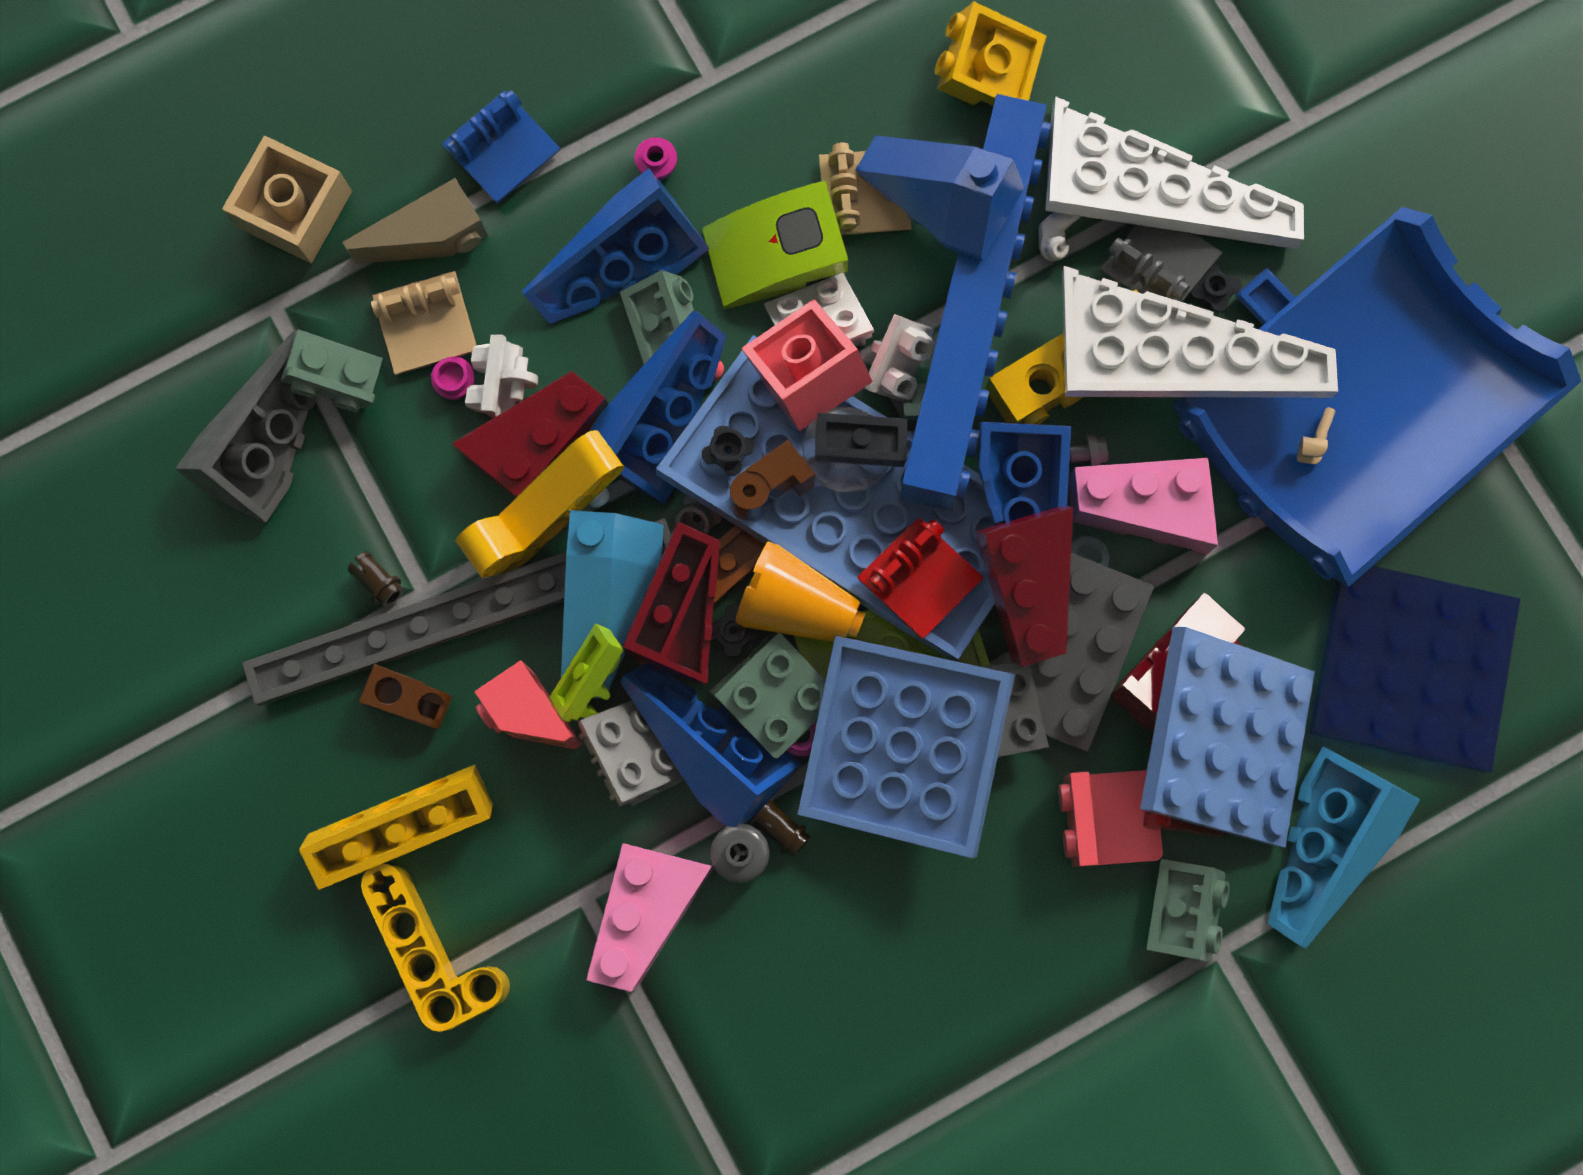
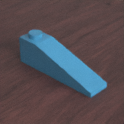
(606, 576)
(1339, 837)

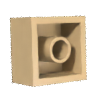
(287, 199)

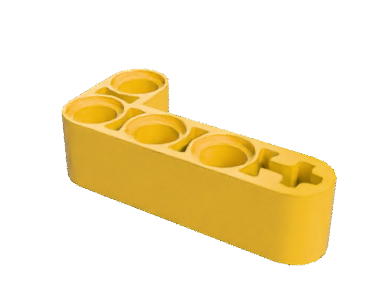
(542, 509)
(425, 941)

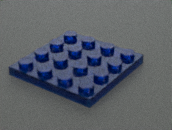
(1416, 668)

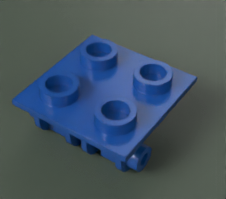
(501, 146)

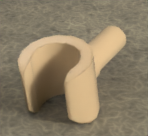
(1312, 449)

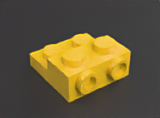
(988, 56)

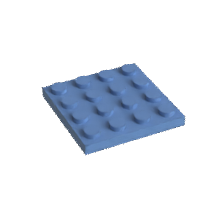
(1227, 738)
(906, 745)

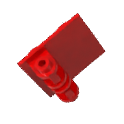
(920, 577)

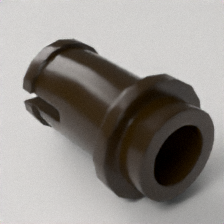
(382, 586)
(781, 828)

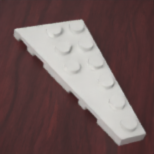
(1151, 184)
(1167, 348)

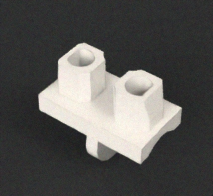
(899, 358)
(504, 377)

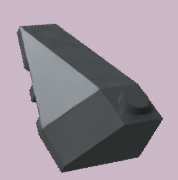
(251, 442)

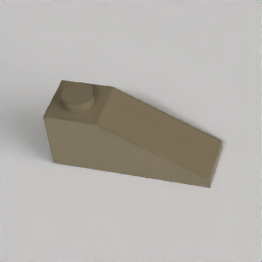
(426, 228)

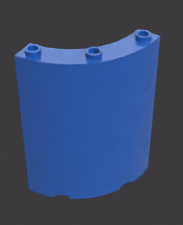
(1420, 404)

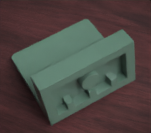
(772, 693)

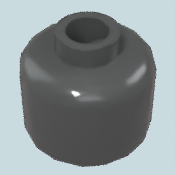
(730, 868)

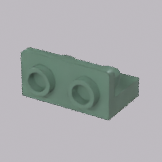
(656, 309)
(332, 371)
(1188, 910)

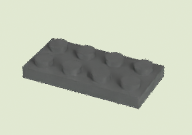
(1101, 628)

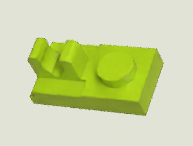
(586, 675)

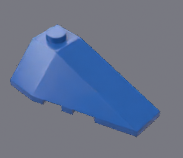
(620, 246)

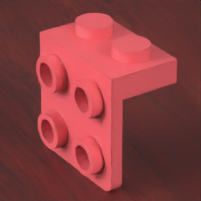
(1106, 819)

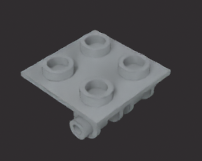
(626, 752)

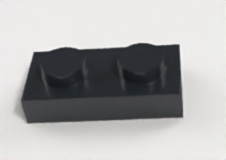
(860, 440)

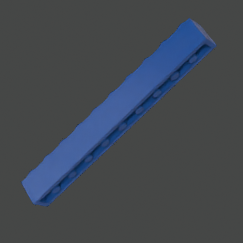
(970, 322)

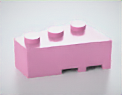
(1148, 500)
(641, 913)

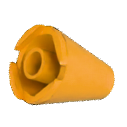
(796, 600)

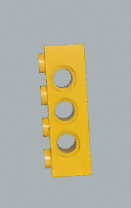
(1011, 388)
(396, 827)

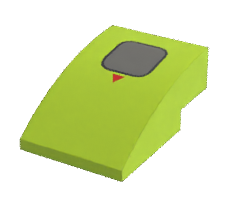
(776, 245)

